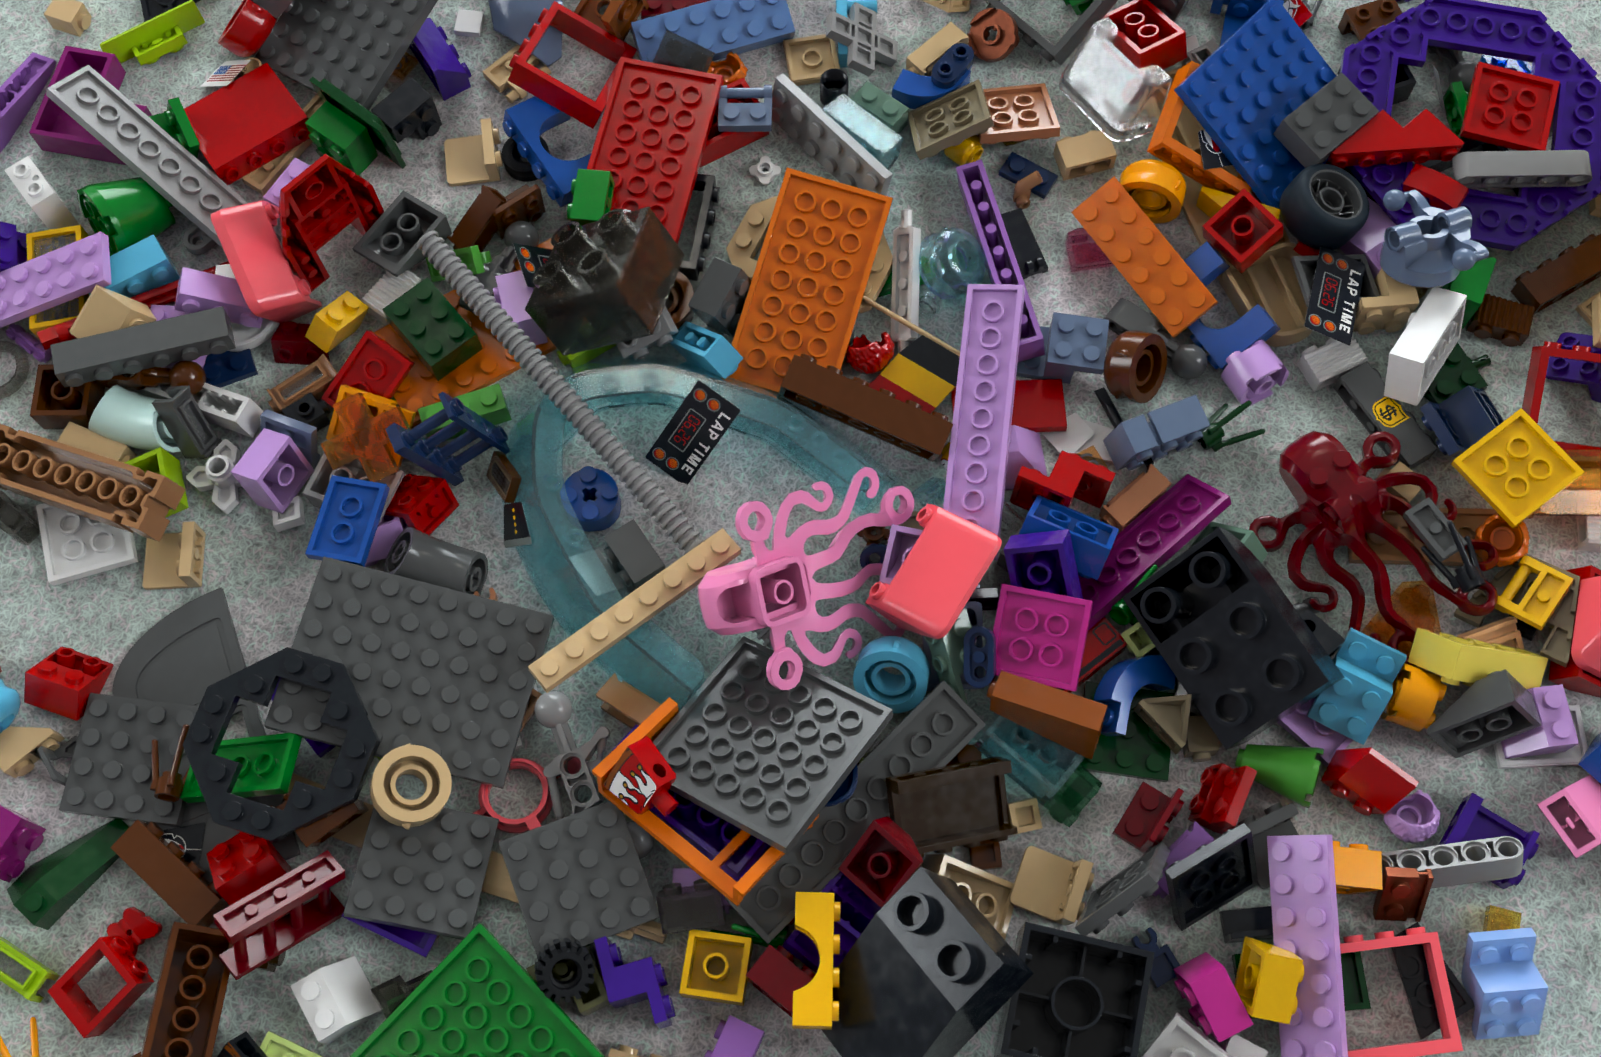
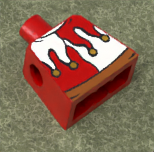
(643, 779)

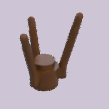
(169, 785)

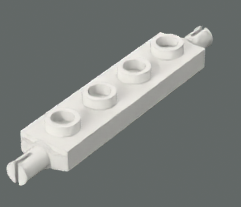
(905, 279)

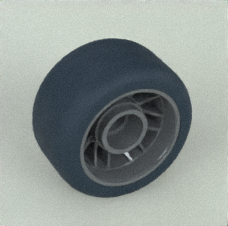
(1324, 206)

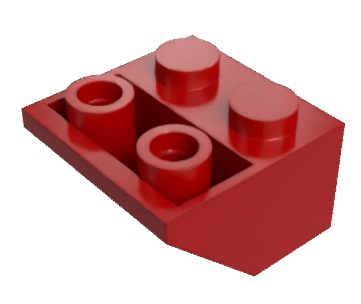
(65, 681)

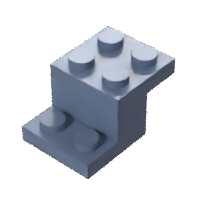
(1069, 346)

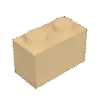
(1084, 154)

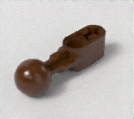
(181, 374)

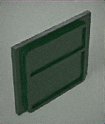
(378, 132)

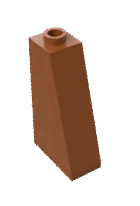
(1049, 712)

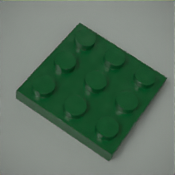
(1132, 755)

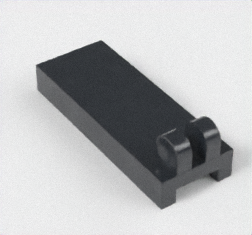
(1024, 244)

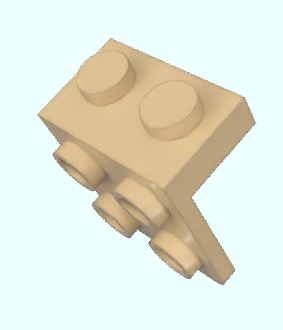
(474, 157)
(1051, 885)

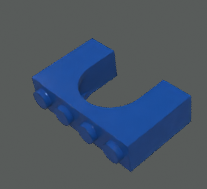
(525, 125)
(1239, 336)

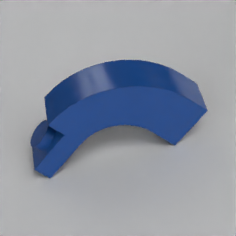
(917, 90)
(1123, 682)

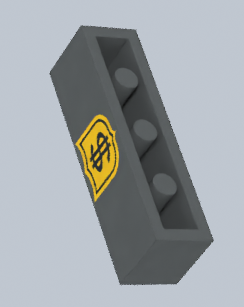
(1364, 395)

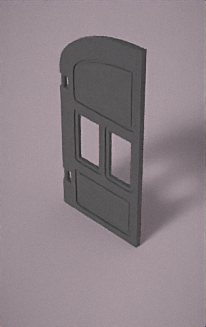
(177, 665)

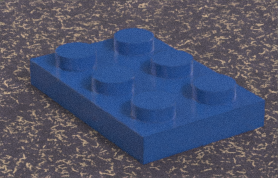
(347, 520)

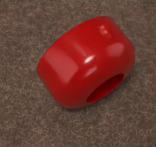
(247, 29)

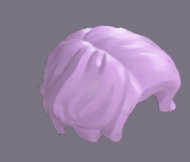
(1413, 818)

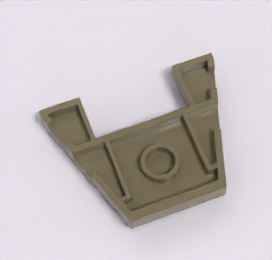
(1562, 620)

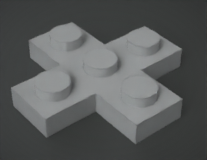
(861, 38)

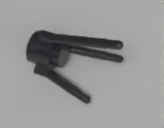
(1469, 575)

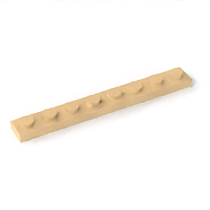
(633, 611)

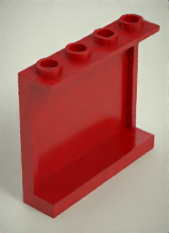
(247, 124)

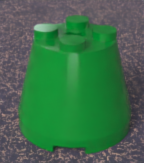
(125, 211)

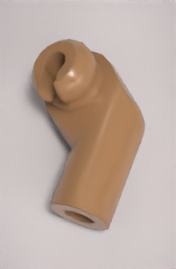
(1023, 189)

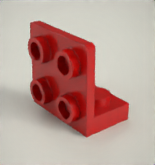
(422, 502)

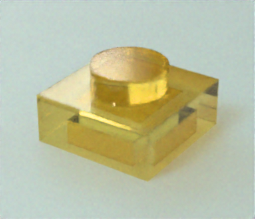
(1501, 919)

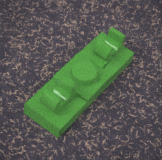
(470, 256)

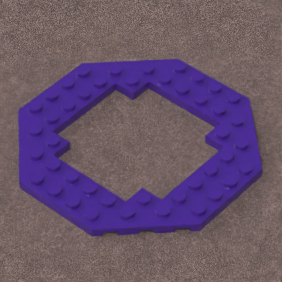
(1496, 31)

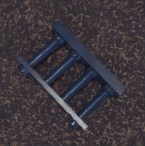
(439, 460)

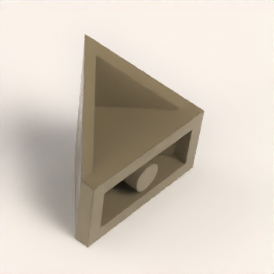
(1167, 718)

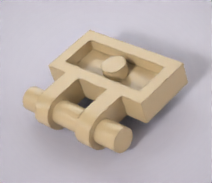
(499, 72)

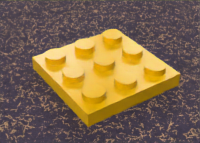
(1517, 468)

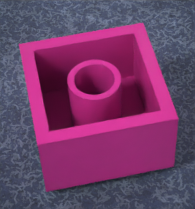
(1212, 997)

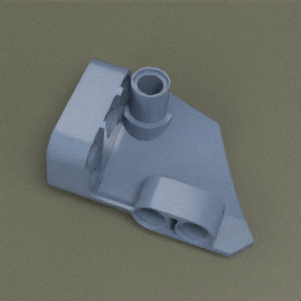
(516, 19)

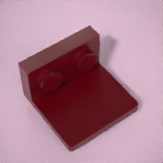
(1146, 817)

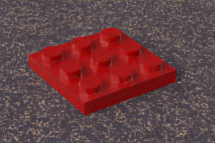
(1509, 108)

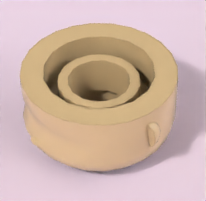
(424, 765)

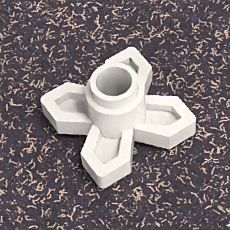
(218, 476)

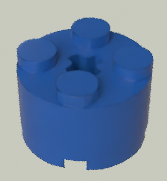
(598, 485)

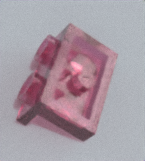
(1084, 252)

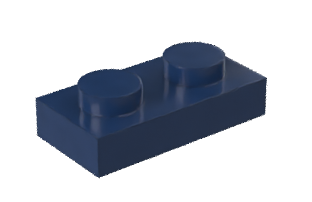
(1018, 167)

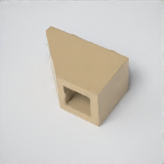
(18, 748)

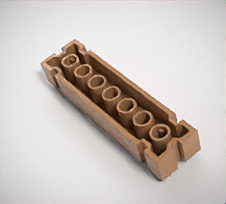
(86, 483)

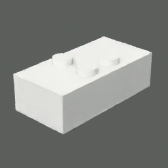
(1424, 345)

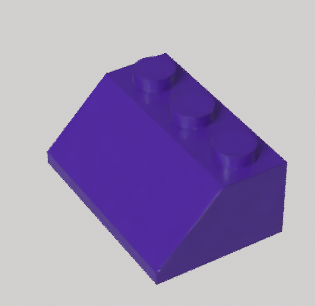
(440, 60)

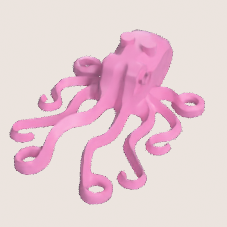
(778, 584)

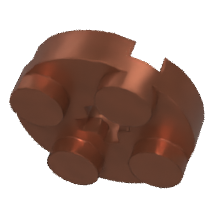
(1005, 41)

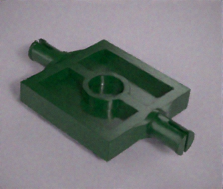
(1457, 374)

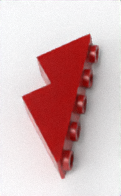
(1387, 142)

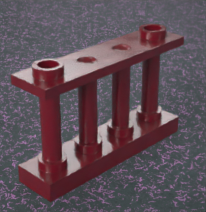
(271, 902)

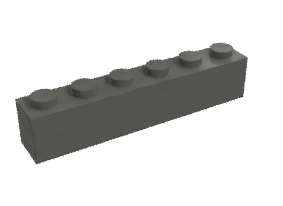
(142, 347)

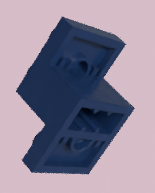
(1461, 420)

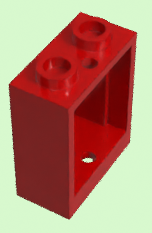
(76, 1003)

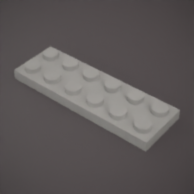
(826, 139)

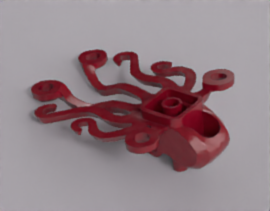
(1343, 505)

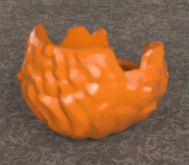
(731, 68)
(1509, 541)

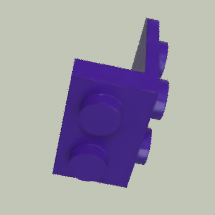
(1574, 370)

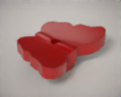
(141, 926)

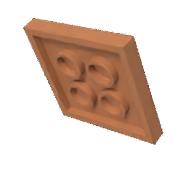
(1020, 114)

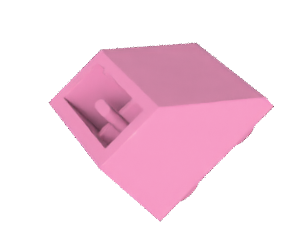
(1576, 815)

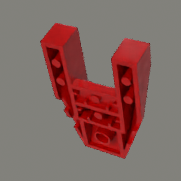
(317, 209)

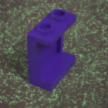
(1477, 822)

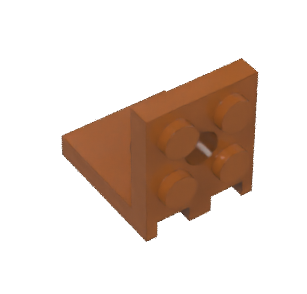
(616, 17)

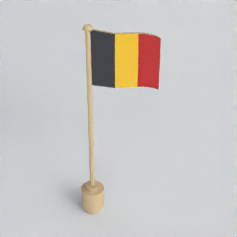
(921, 371)

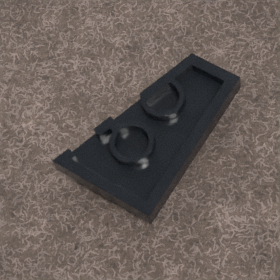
(1418, 988)

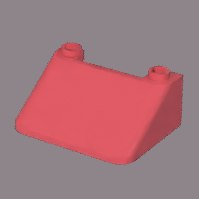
(936, 574)

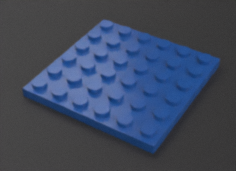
(1250, 89)

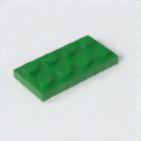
(266, 767)

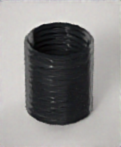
(833, 79)

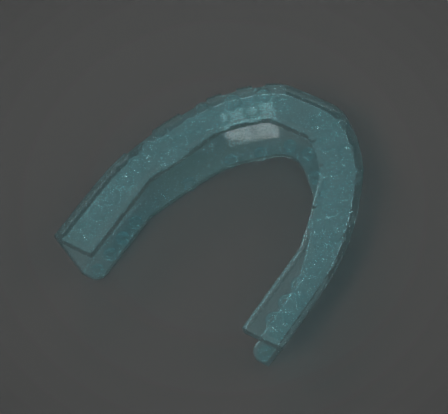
(560, 554)

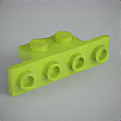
(156, 36)

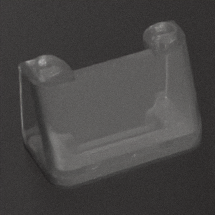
(1111, 88)

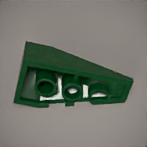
(63, 877)

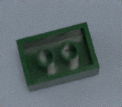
(432, 329)

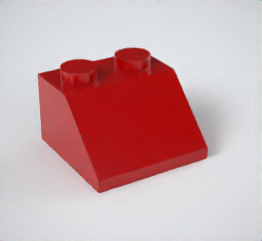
(1367, 780)

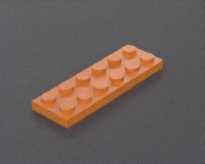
(1144, 257)

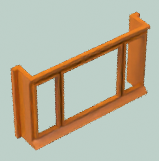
(707, 869)

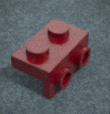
(292, 346)

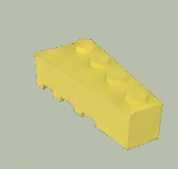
(1473, 659)

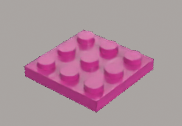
(1041, 635)

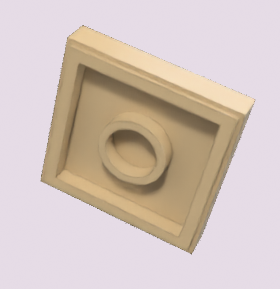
(809, 58)

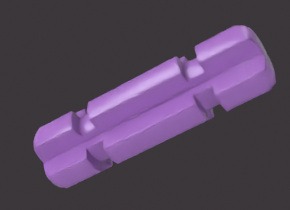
(28, 343)

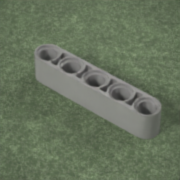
(1522, 168)
(1462, 861)

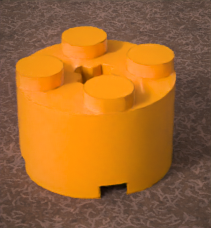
(1414, 698)

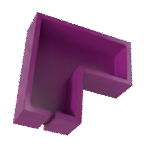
(57, 130)

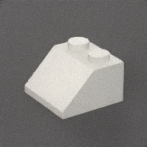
(336, 999)

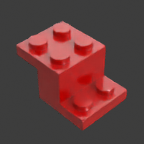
(1069, 479)
(245, 866)

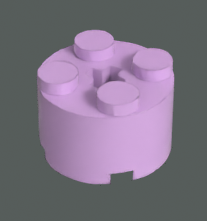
(1254, 373)

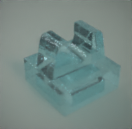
(930, 491)

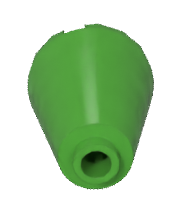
(1284, 769)

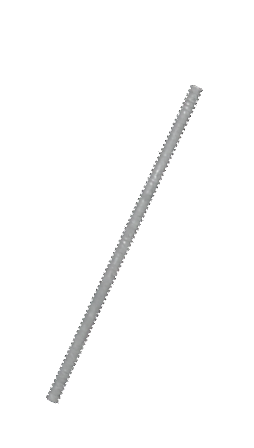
(572, 406)

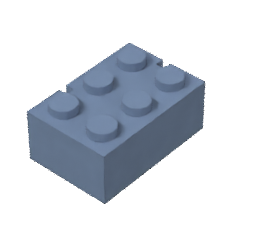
(1168, 429)

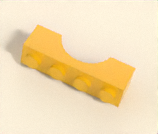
(814, 1002)

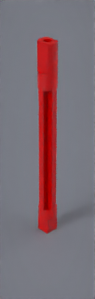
(158, 296)

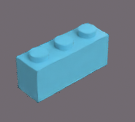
(706, 349)

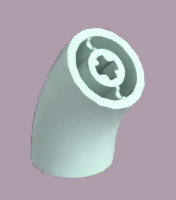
(131, 421)

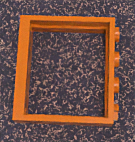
(1179, 155)

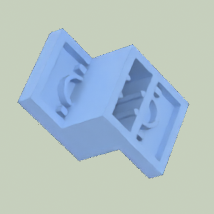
(1504, 983)

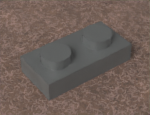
(1432, 528)

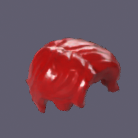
(870, 356)

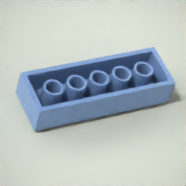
(718, 26)

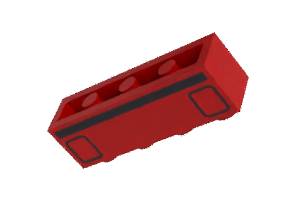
(1101, 647)

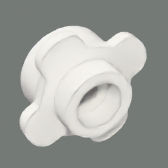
(768, 176)

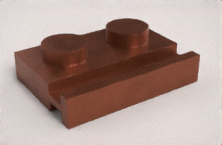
(1403, 894)

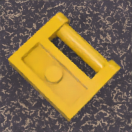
(1541, 597)

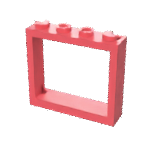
(1440, 986)

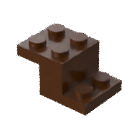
(325, 828)

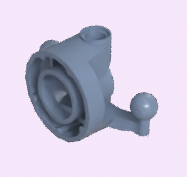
(1430, 246)

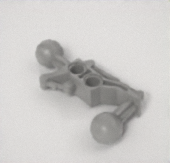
(553, 712)

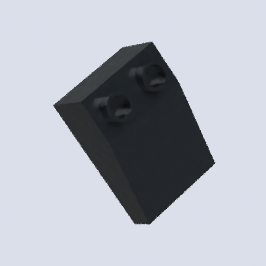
(923, 975)

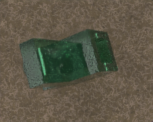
(1073, 796)

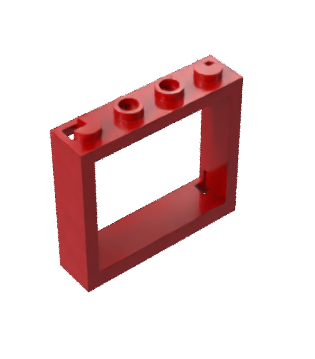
(551, 89)
(1537, 375)

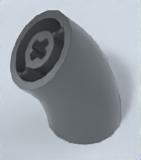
(436, 562)

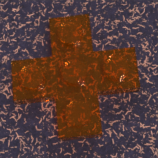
(364, 438)

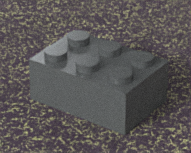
(1325, 121)

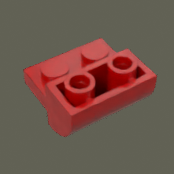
(1221, 796)

